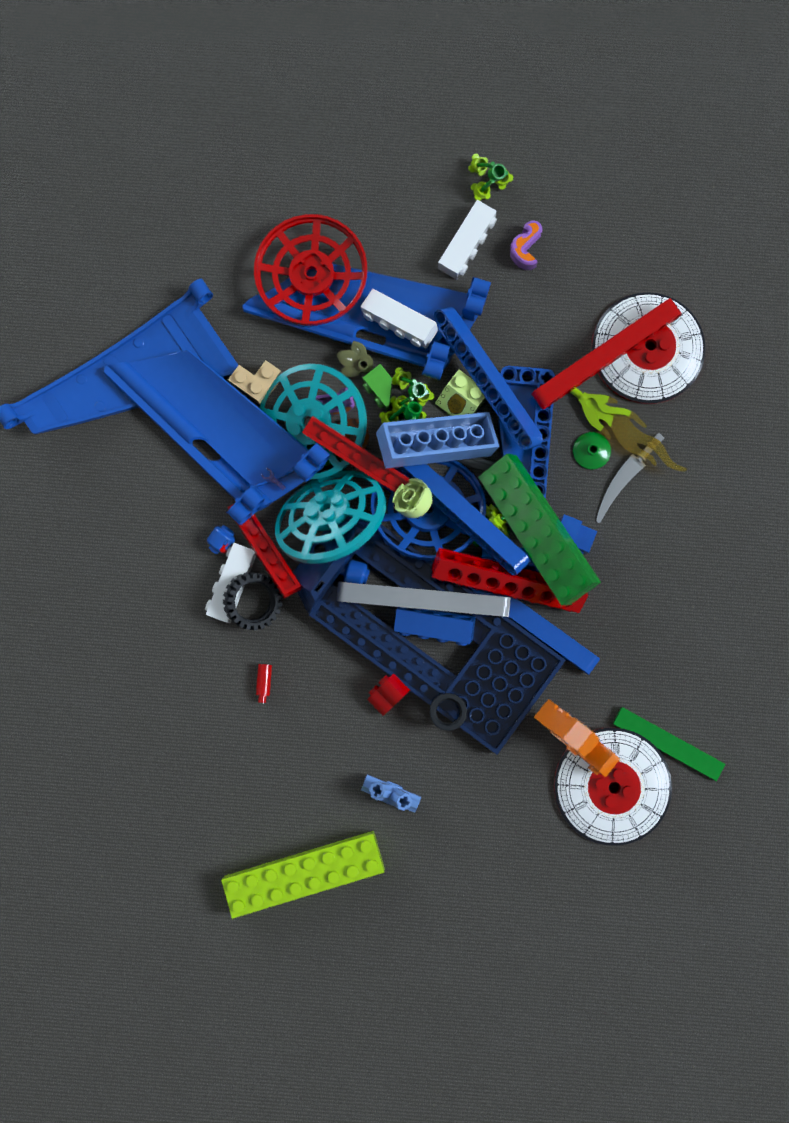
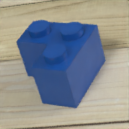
(580, 534)

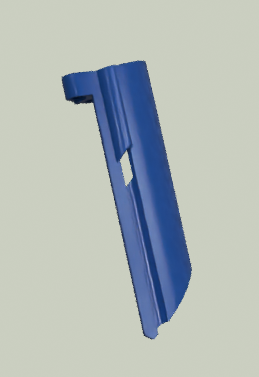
(415, 295)
(198, 403)

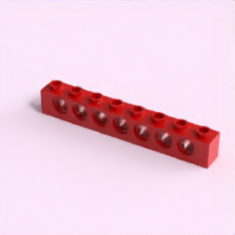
(492, 577)

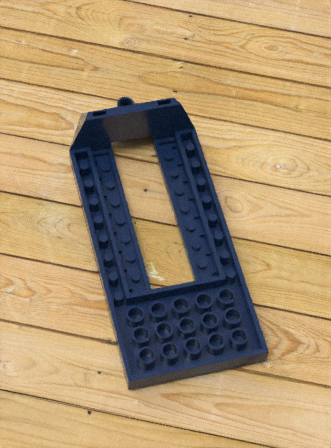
(495, 683)

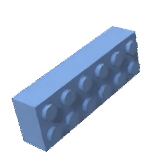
(437, 439)

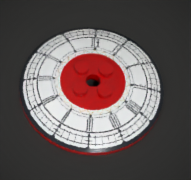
(652, 374)
(621, 815)

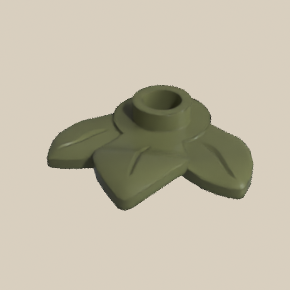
(352, 358)

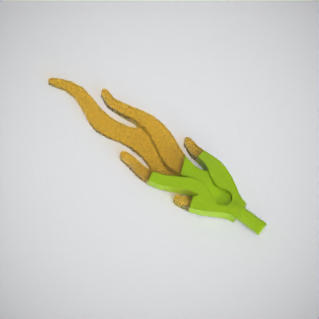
(619, 420)

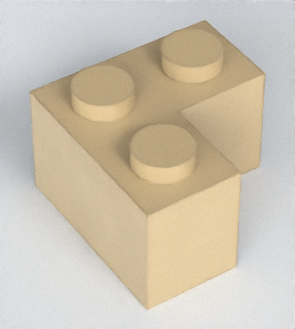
(255, 385)

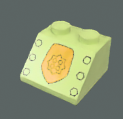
(460, 396)

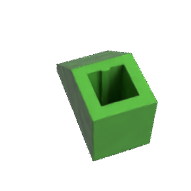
(380, 385)

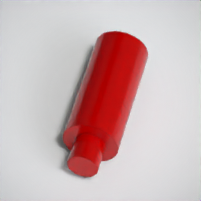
(263, 682)

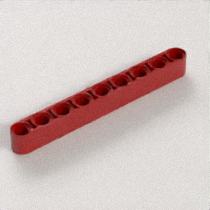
(606, 353)

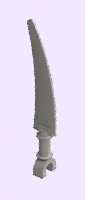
(623, 476)

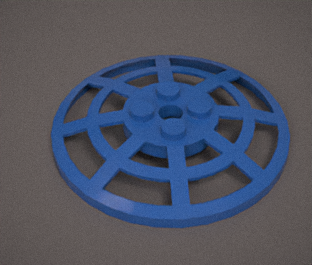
(431, 521)

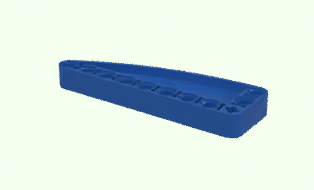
(523, 392)

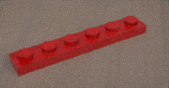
(354, 454)
(269, 556)

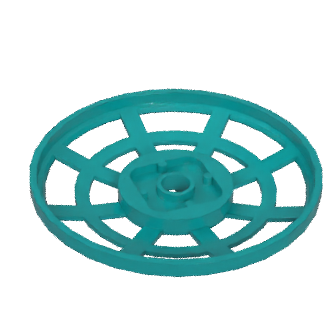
(311, 407)
(321, 519)

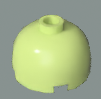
(413, 498)

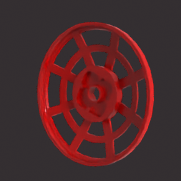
(310, 260)

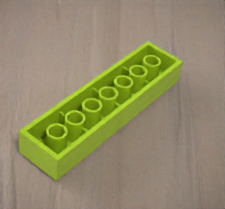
(303, 874)

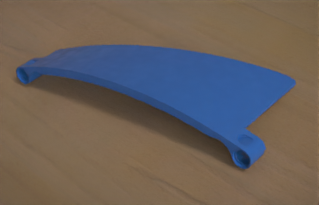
(91, 395)

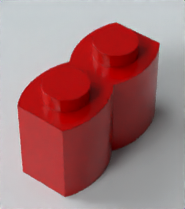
(388, 694)

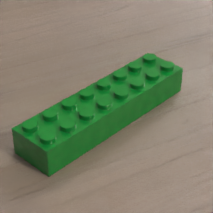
(539, 530)

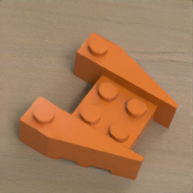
(577, 738)

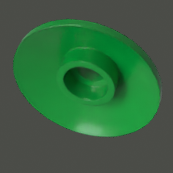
(585, 457)

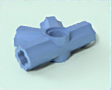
(391, 793)

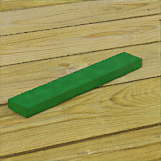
(670, 744)

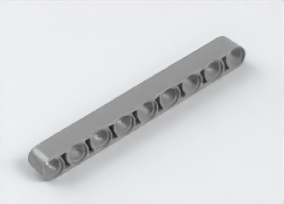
(423, 599)

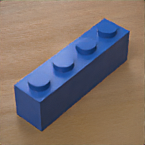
(435, 624)

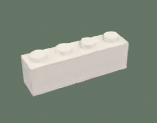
(467, 240)
(399, 318)
(239, 562)

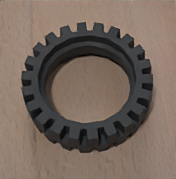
(268, 616)

